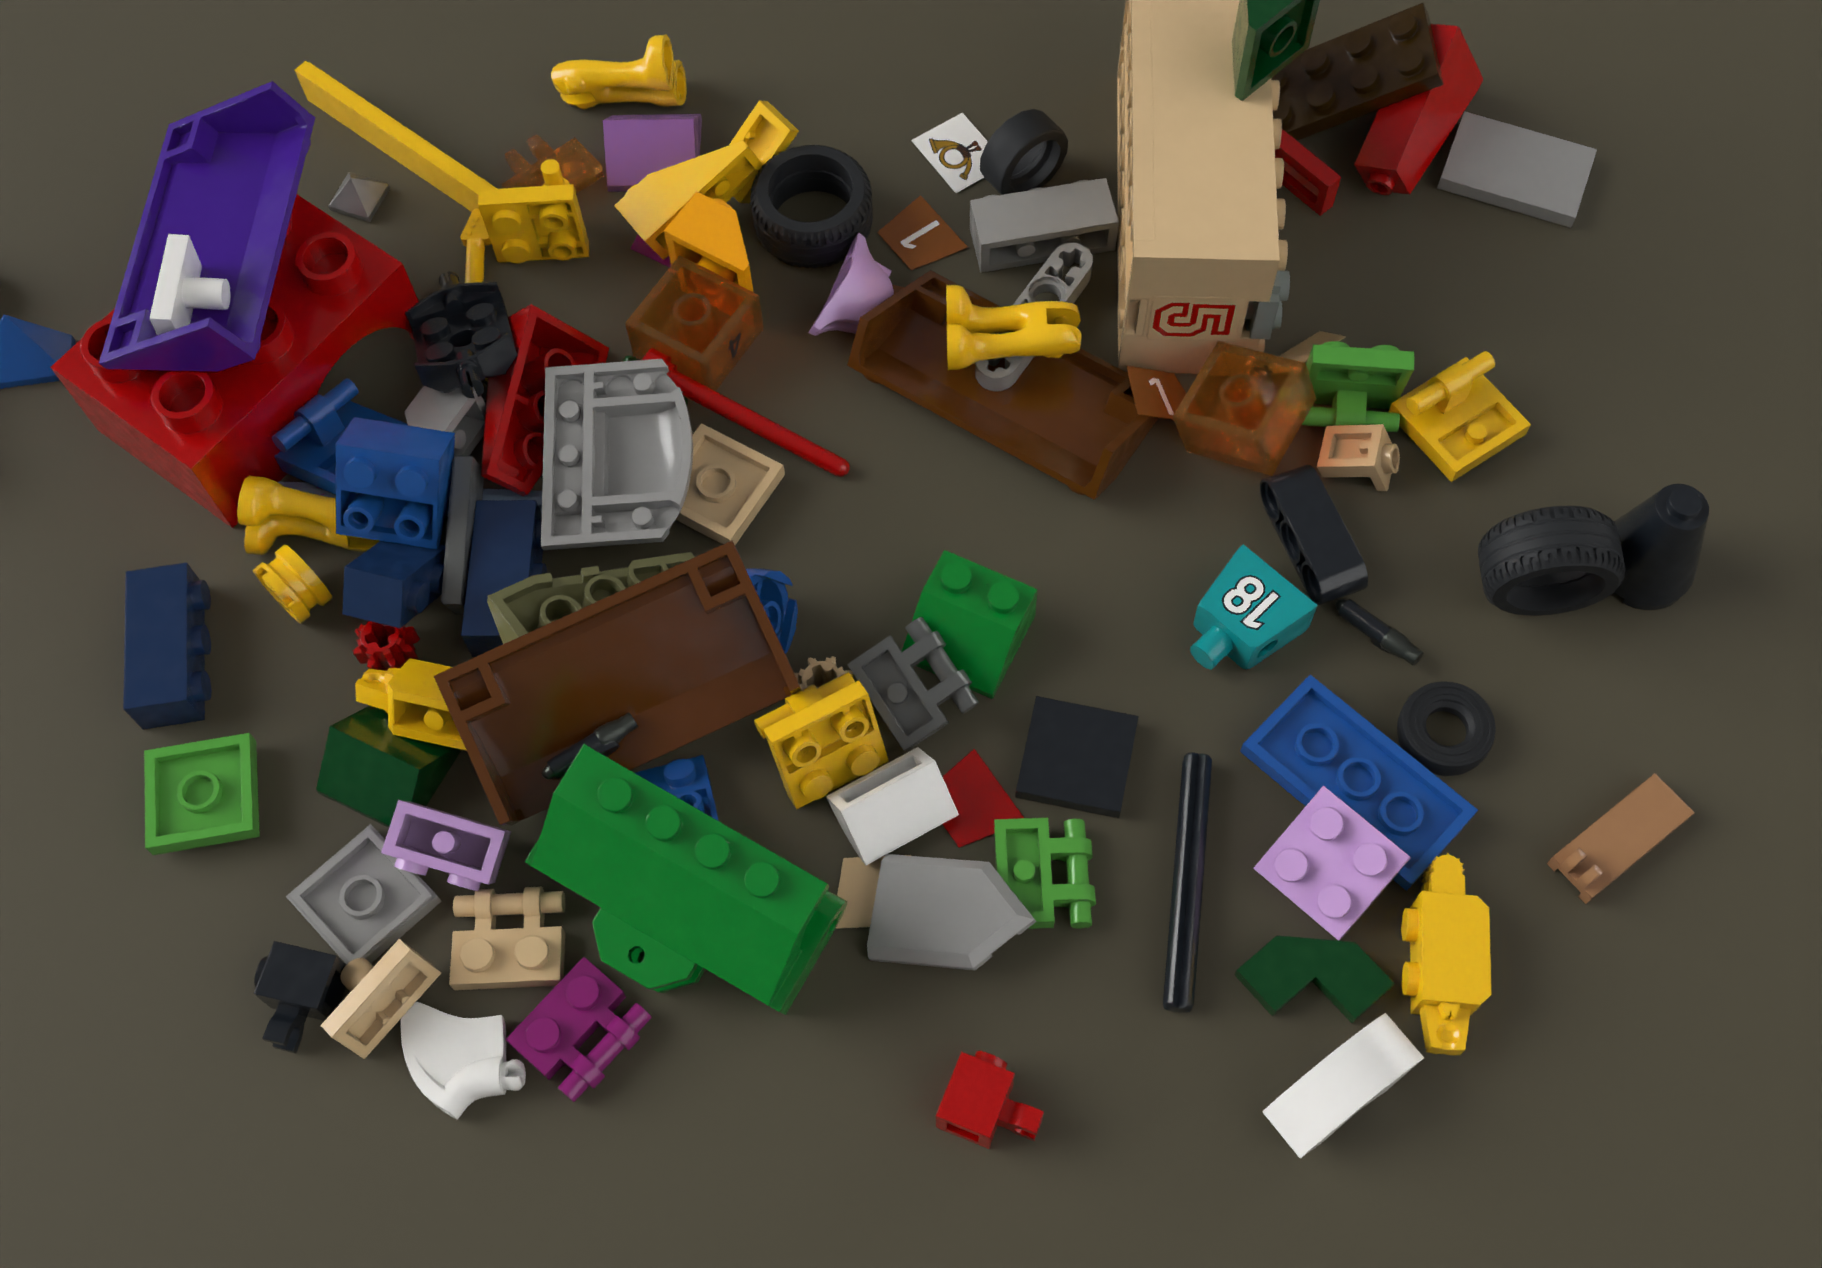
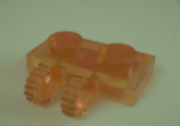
(574, 159)

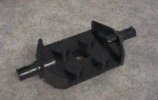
(461, 336)

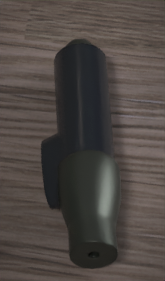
(1381, 634)
(603, 740)

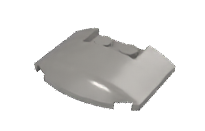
(613, 454)

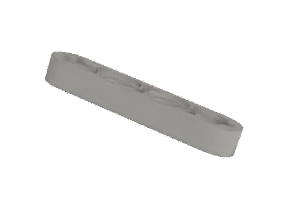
(1046, 280)

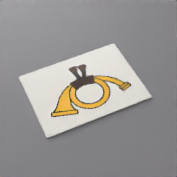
(954, 151)

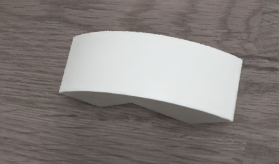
(1342, 1084)

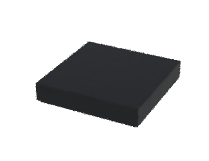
(1077, 757)

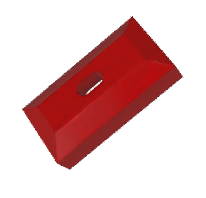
(1307, 175)

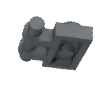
(900, 694)

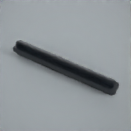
(1187, 883)

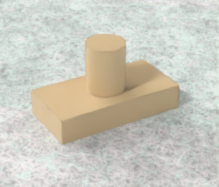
(378, 996)

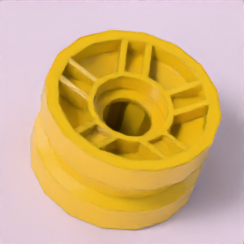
(292, 583)

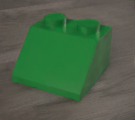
(978, 617)

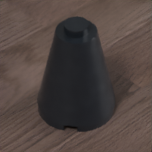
(1662, 546)

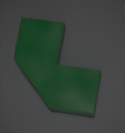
(1334, 966)

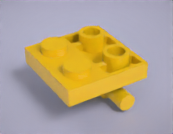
(535, 220)
(1460, 417)
(823, 738)

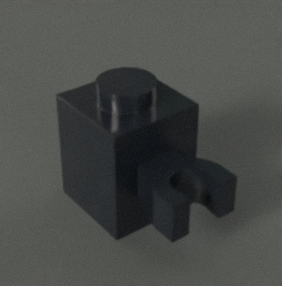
(298, 986)

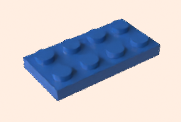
(1326, 743)

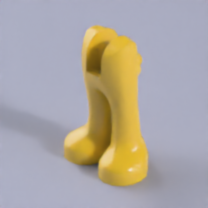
(647, 80)
(1039, 329)
(277, 510)

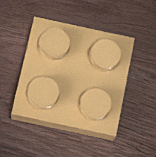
(726, 485)

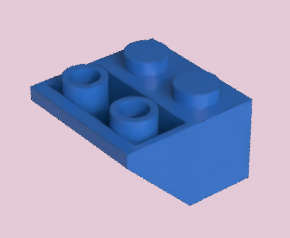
(393, 482)

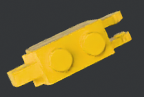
(411, 701)
(1447, 956)

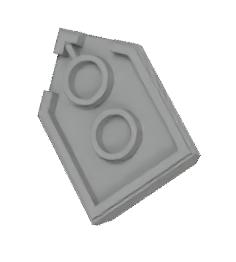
(942, 912)

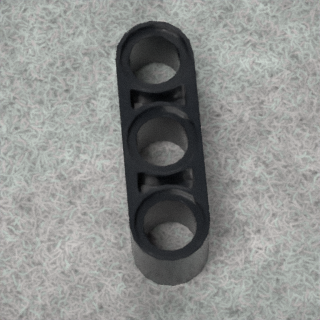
(1313, 534)

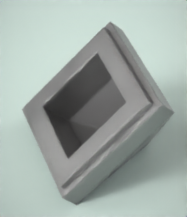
(359, 197)

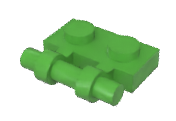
(1025, 865)

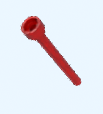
(753, 421)

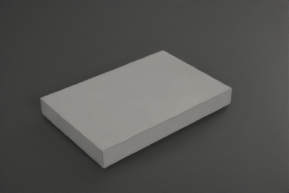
(1517, 169)

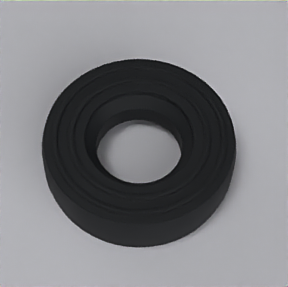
(1459, 701)

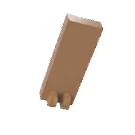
(1621, 837)

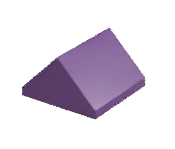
(647, 144)

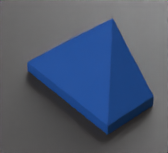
(29, 352)

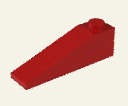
(517, 398)

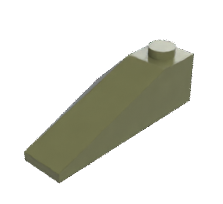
(546, 599)

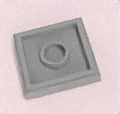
(362, 899)

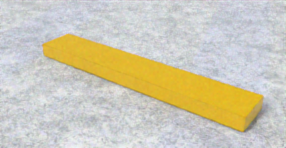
(391, 136)

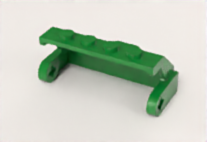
(681, 887)

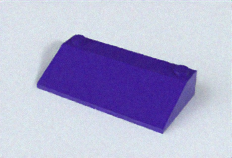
(231, 188)

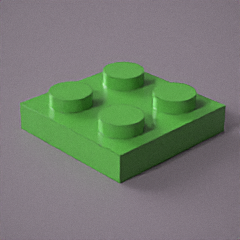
(201, 794)

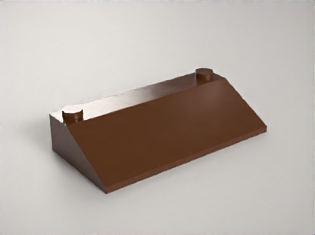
(1060, 416)
(671, 651)

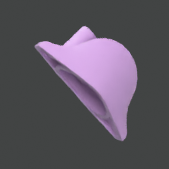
(857, 290)

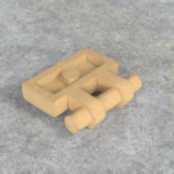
(508, 956)

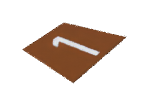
(920, 235)
(1155, 392)

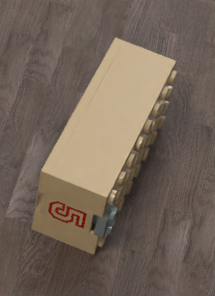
(1194, 191)

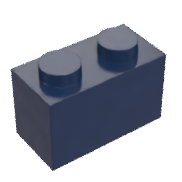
(392, 582)

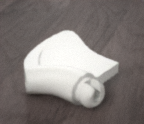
(458, 1057)

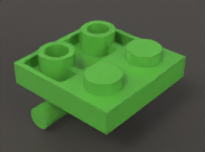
(1356, 381)

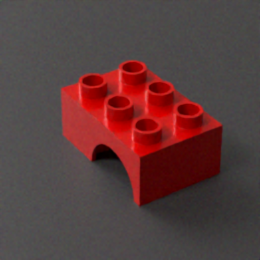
(219, 426)

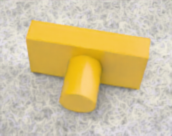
(766, 135)

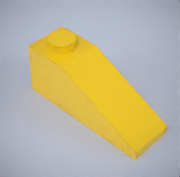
(662, 194)

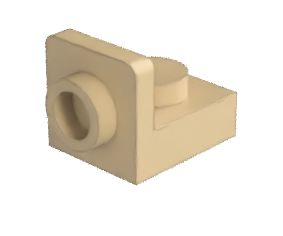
(1359, 453)

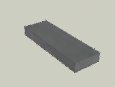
(464, 492)

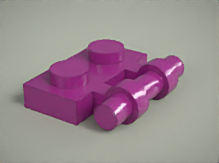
(568, 1018)

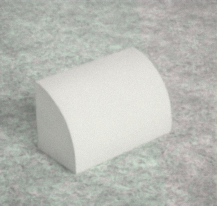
(893, 805)

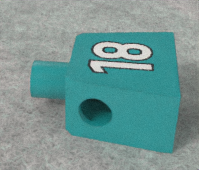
(1249, 613)

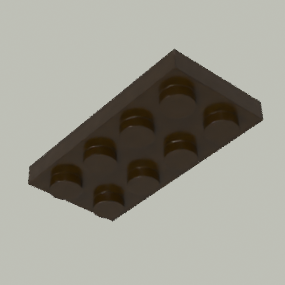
(1358, 73)

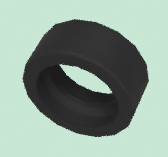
(1023, 152)

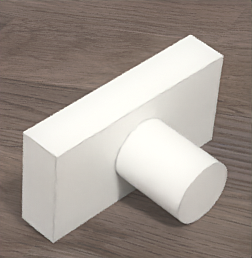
(182, 289)

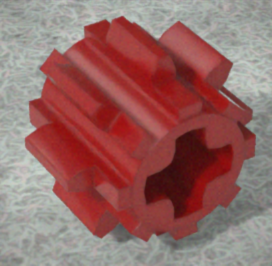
(375, 636)

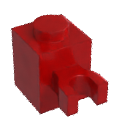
(979, 1102)

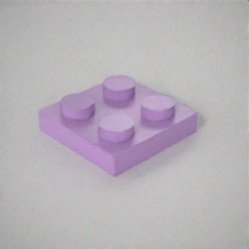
(1331, 863)

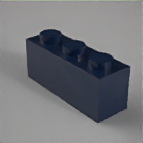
(502, 553)
(166, 646)

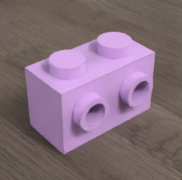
(446, 842)

